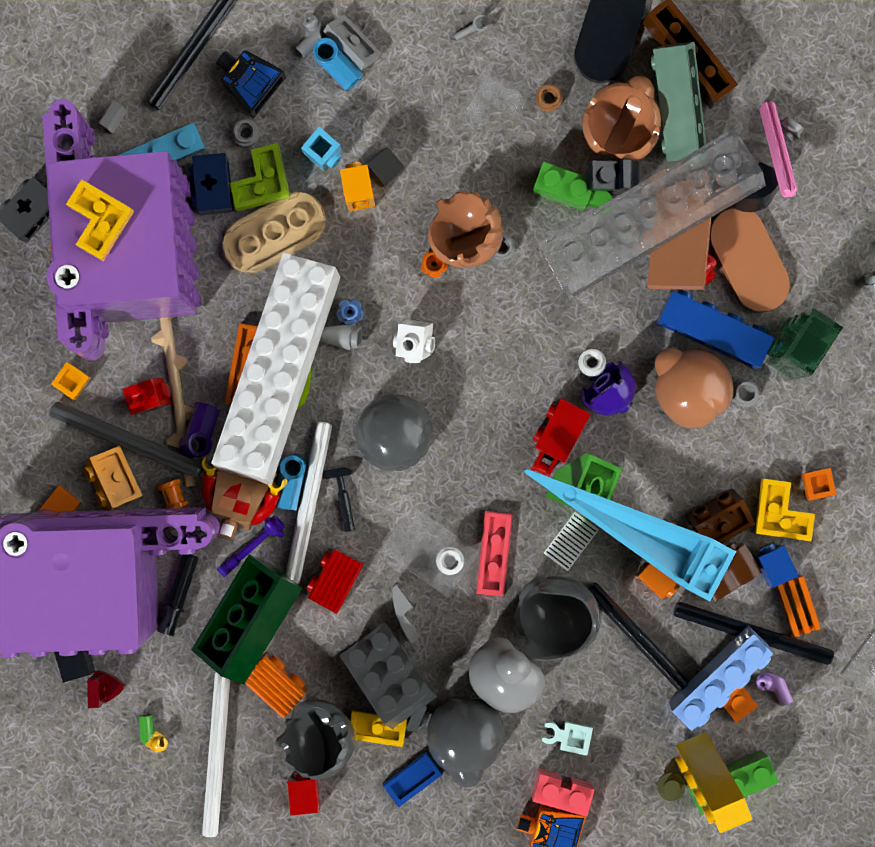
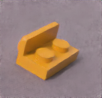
(111, 479)

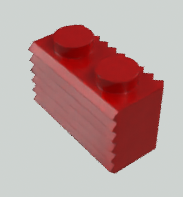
(335, 579)

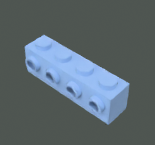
(720, 678)

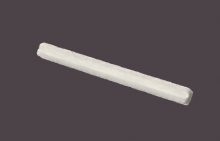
(308, 501)
(216, 756)

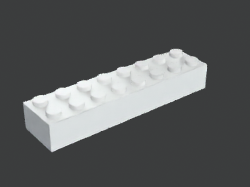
(276, 369)

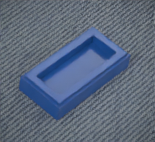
(412, 778)

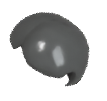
(465, 738)

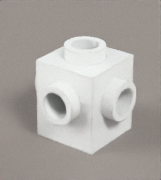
(414, 340)

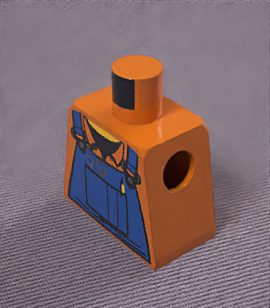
(552, 827)

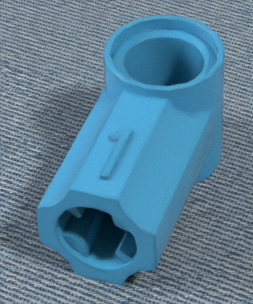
(338, 65)
(290, 494)

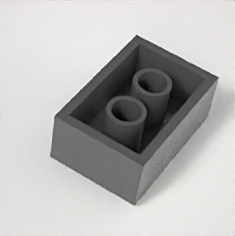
(388, 676)

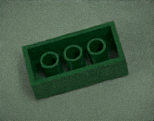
(246, 619)

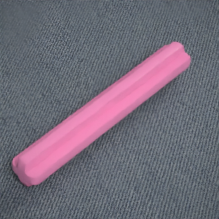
(778, 149)

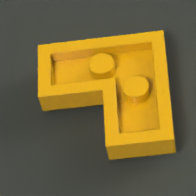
(106, 218)
(775, 518)
(370, 728)

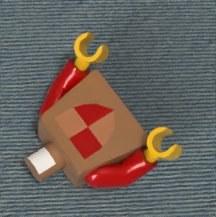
(237, 500)

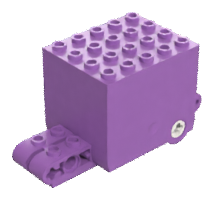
(152, 261)
(88, 576)

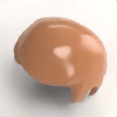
(466, 230)

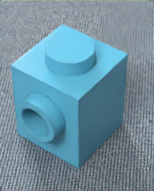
(322, 150)

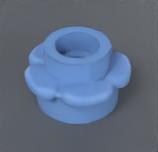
(346, 305)

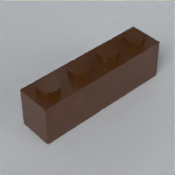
(671, 27)

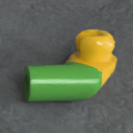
(149, 736)

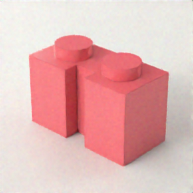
(570, 796)

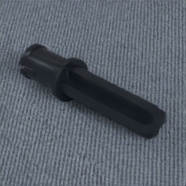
(178, 594)

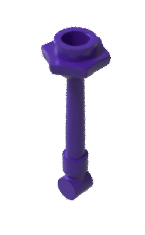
(273, 527)

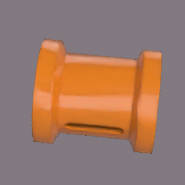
(173, 494)

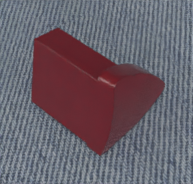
(102, 688)

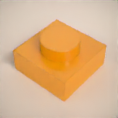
(71, 380)

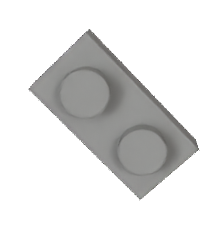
(352, 42)

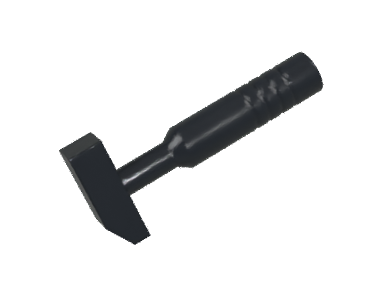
(343, 496)

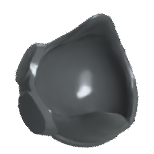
(556, 618)

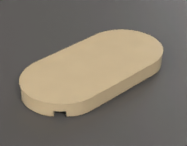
(273, 230)

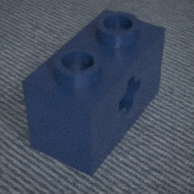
(218, 199)

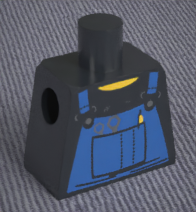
(250, 79)

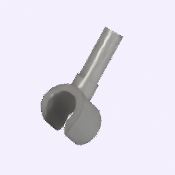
(476, 26)

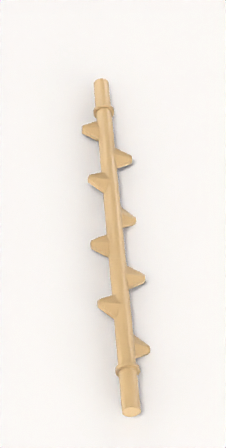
(174, 364)

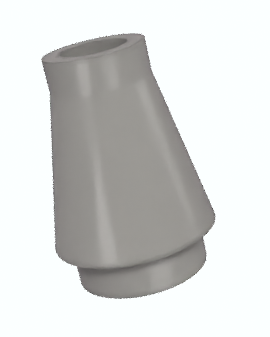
(342, 336)

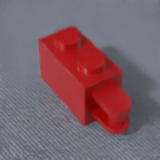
(558, 435)

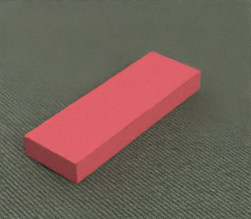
(494, 553)

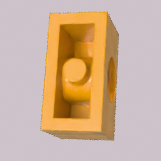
(357, 186)

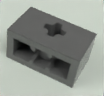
(14, 215)

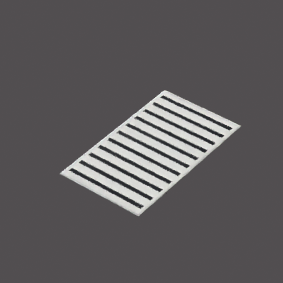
(571, 541)

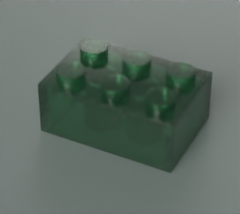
(803, 344)

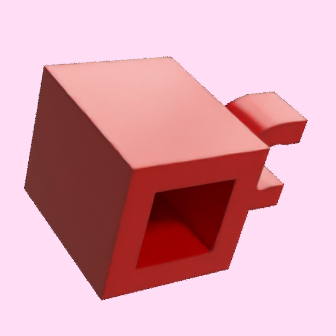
(147, 396)

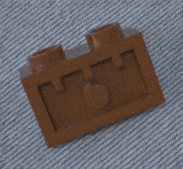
(721, 517)

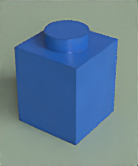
(775, 564)

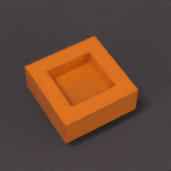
(818, 484)
(740, 704)

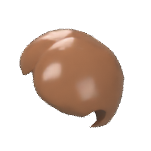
(623, 120)
(692, 386)

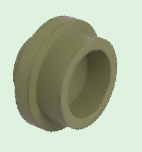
(671, 786)

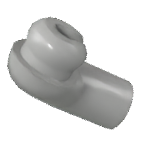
(313, 33)

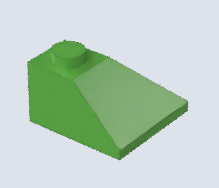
(589, 475)

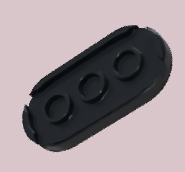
(607, 38)

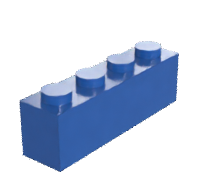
(714, 329)

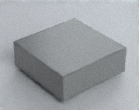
(112, 116)

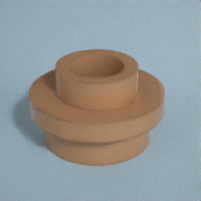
(552, 90)

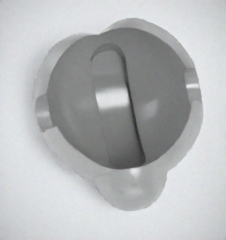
(505, 677)

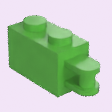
(568, 188)

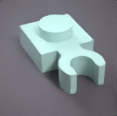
(572, 737)

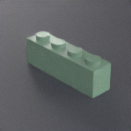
(679, 99)

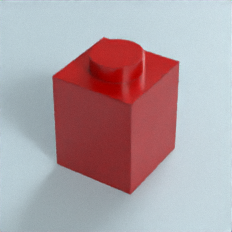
(303, 795)

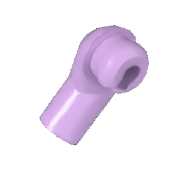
(775, 684)

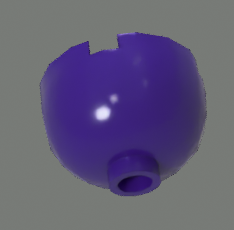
(611, 390)

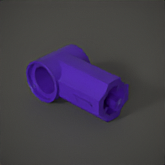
(199, 428)

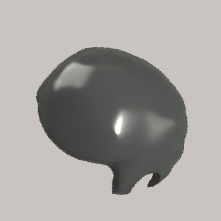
(393, 432)
(317, 739)

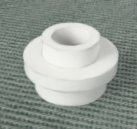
(590, 354)
(440, 560)

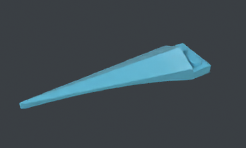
(677, 552)

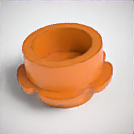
(427, 268)

